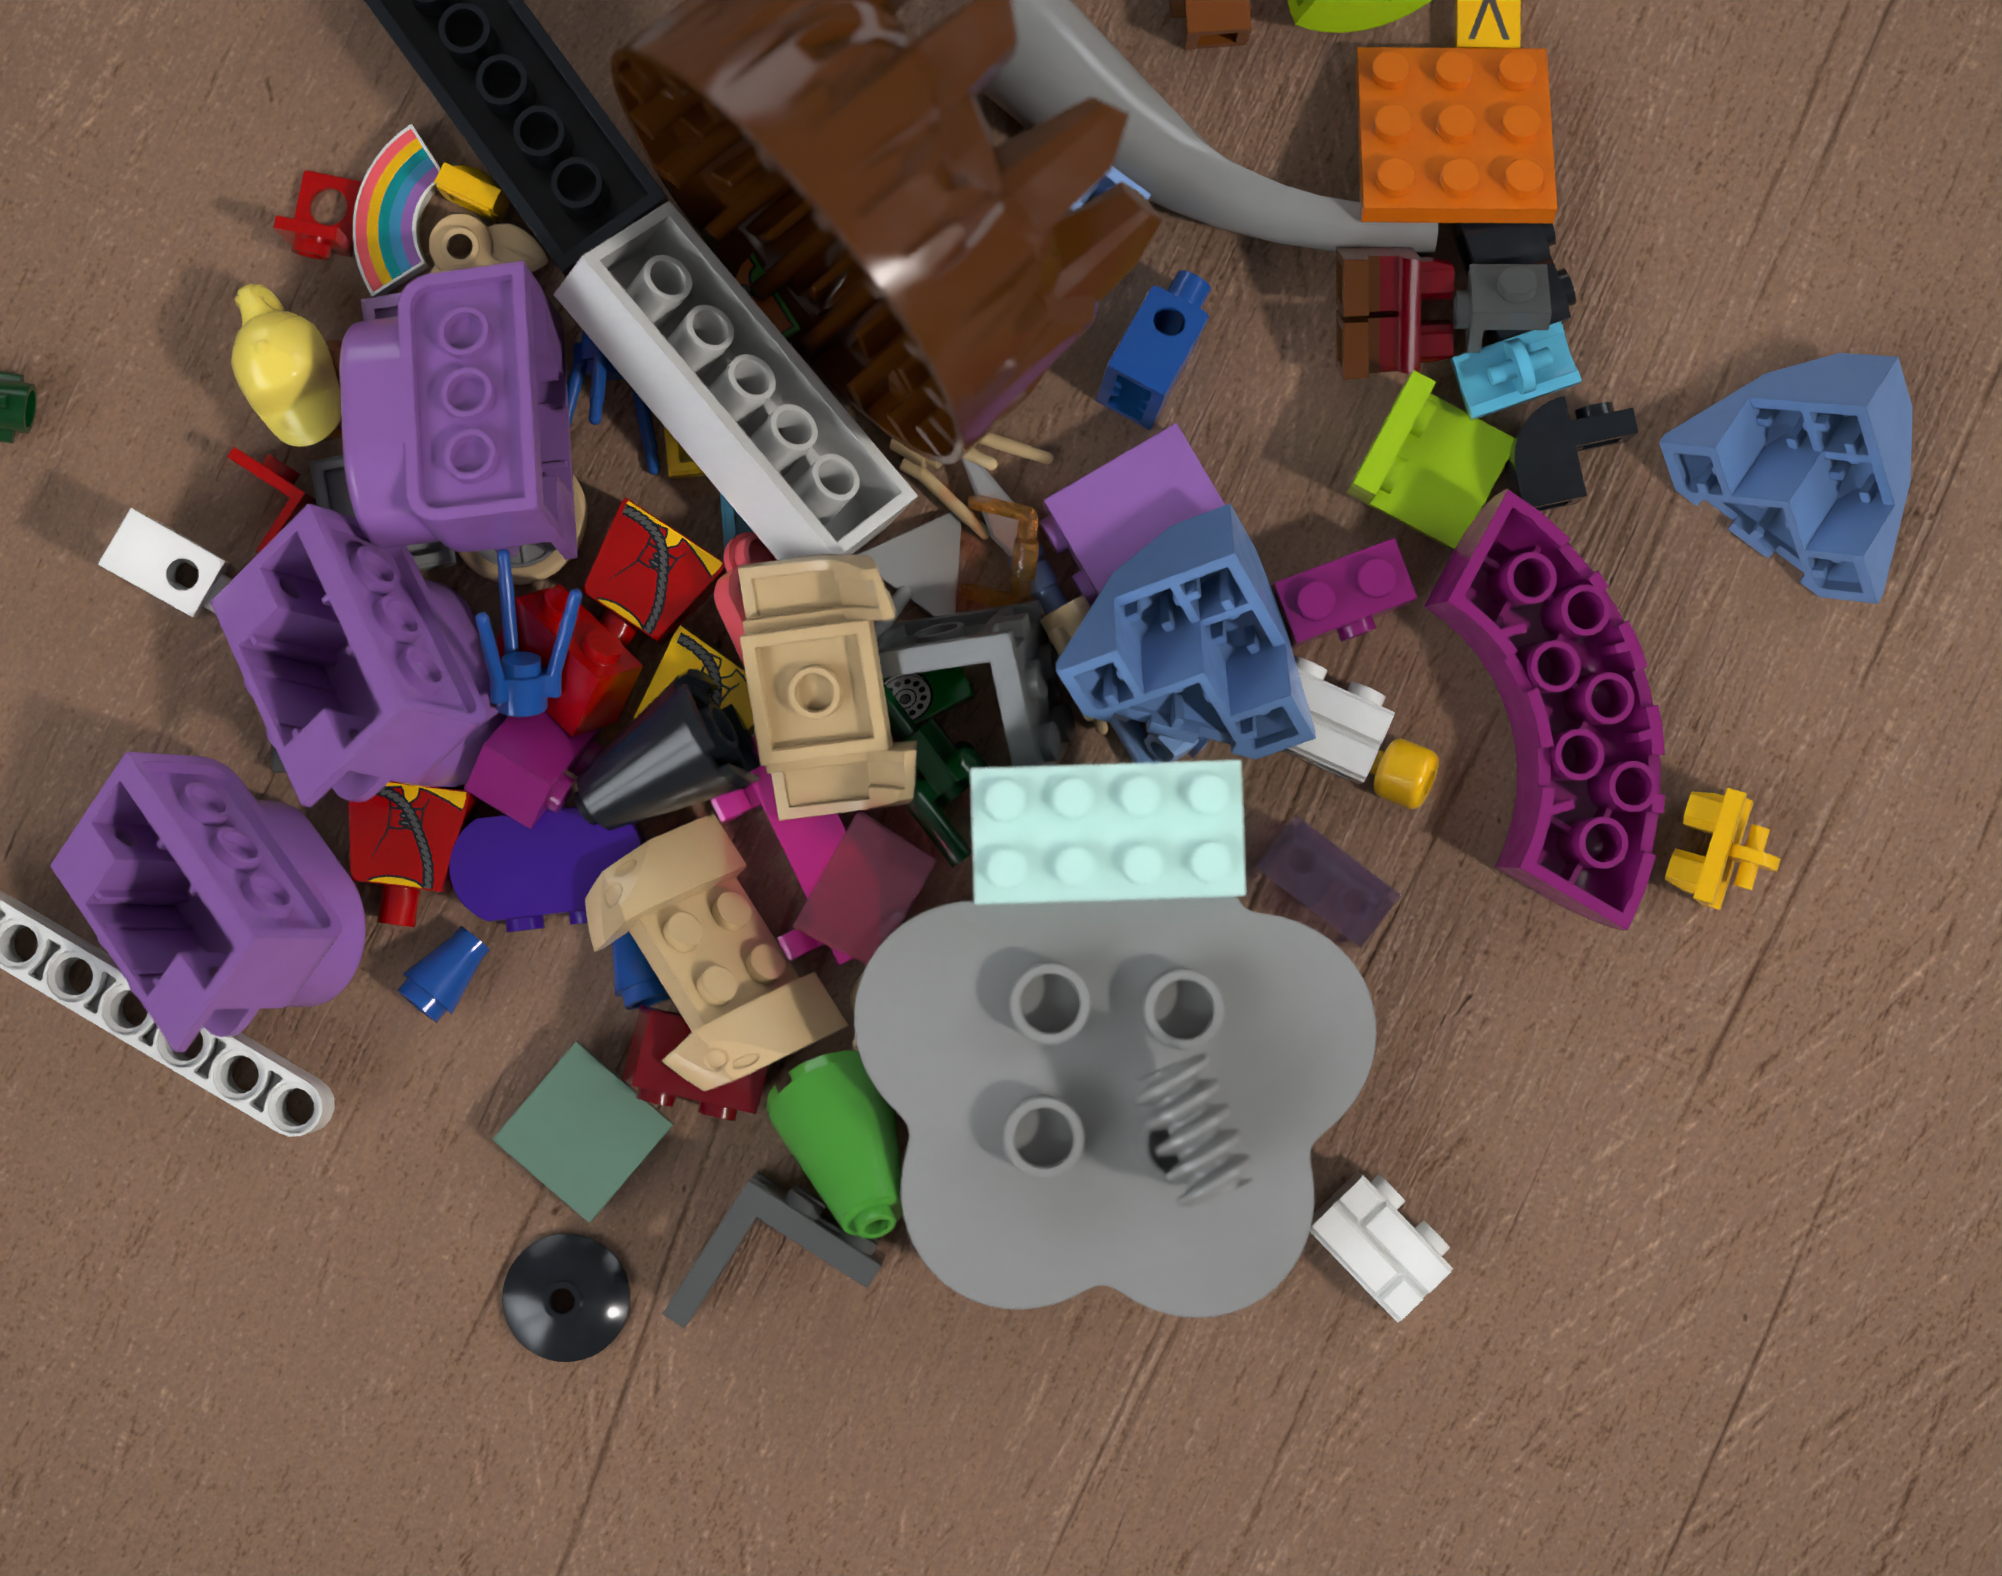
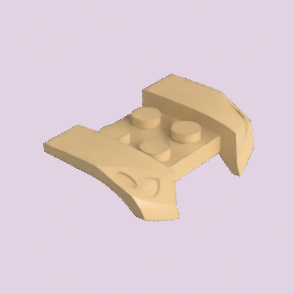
(822, 685)
(710, 954)

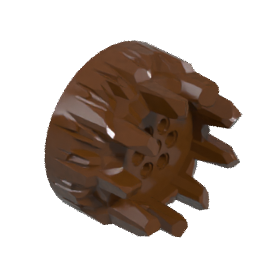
(881, 194)

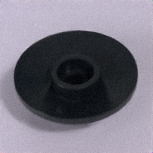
(598, 1289)

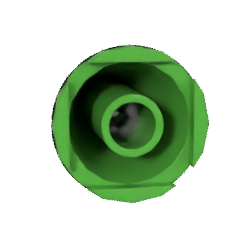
(843, 1140)

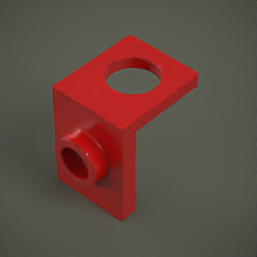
(309, 236)
(282, 479)

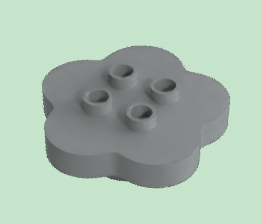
(1017, 1071)

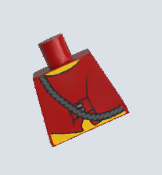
(649, 576)
(406, 843)

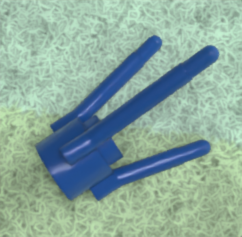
(591, 360)
(520, 681)

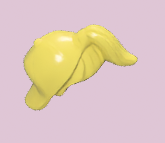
(285, 369)

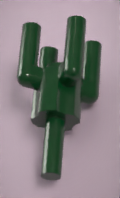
(939, 776)

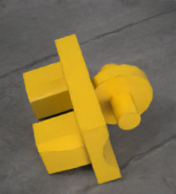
(1727, 820)

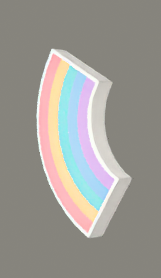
(391, 212)

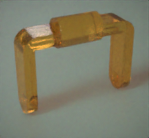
(1023, 556)

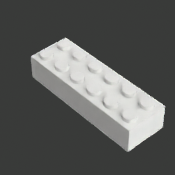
(733, 390)

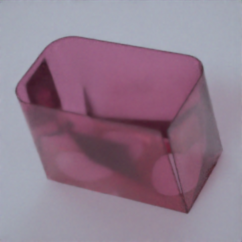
(865, 889)

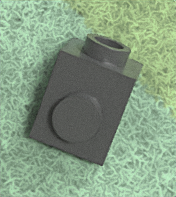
(1502, 300)

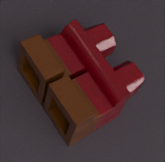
(1381, 310)

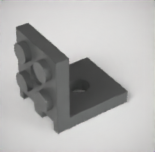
(1021, 665)
(792, 1213)

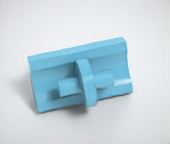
(1515, 371)

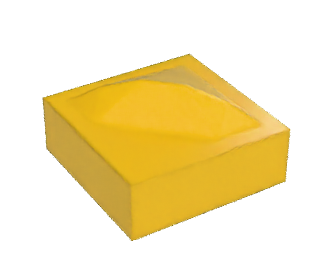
(472, 190)

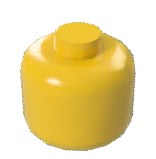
(1404, 773)

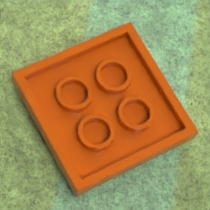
(1455, 135)

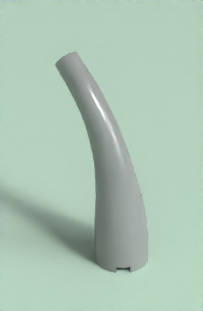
(1068, 59)

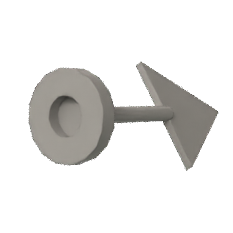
(921, 567)

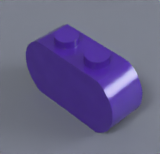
(537, 872)

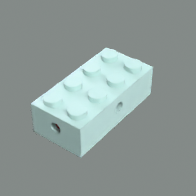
(1108, 832)

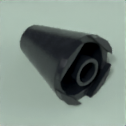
(669, 757)

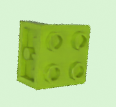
(1431, 464)

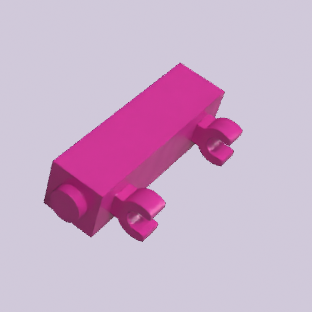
(806, 841)

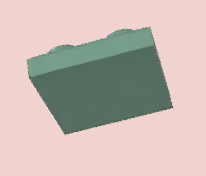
(583, 1131)

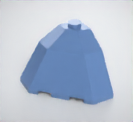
(1808, 468)
(1192, 644)

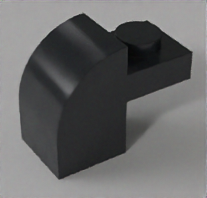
(1545, 447)

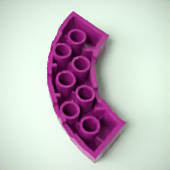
(1574, 708)

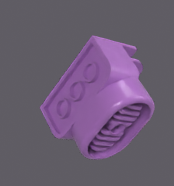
(461, 416)
(357, 662)
(210, 896)

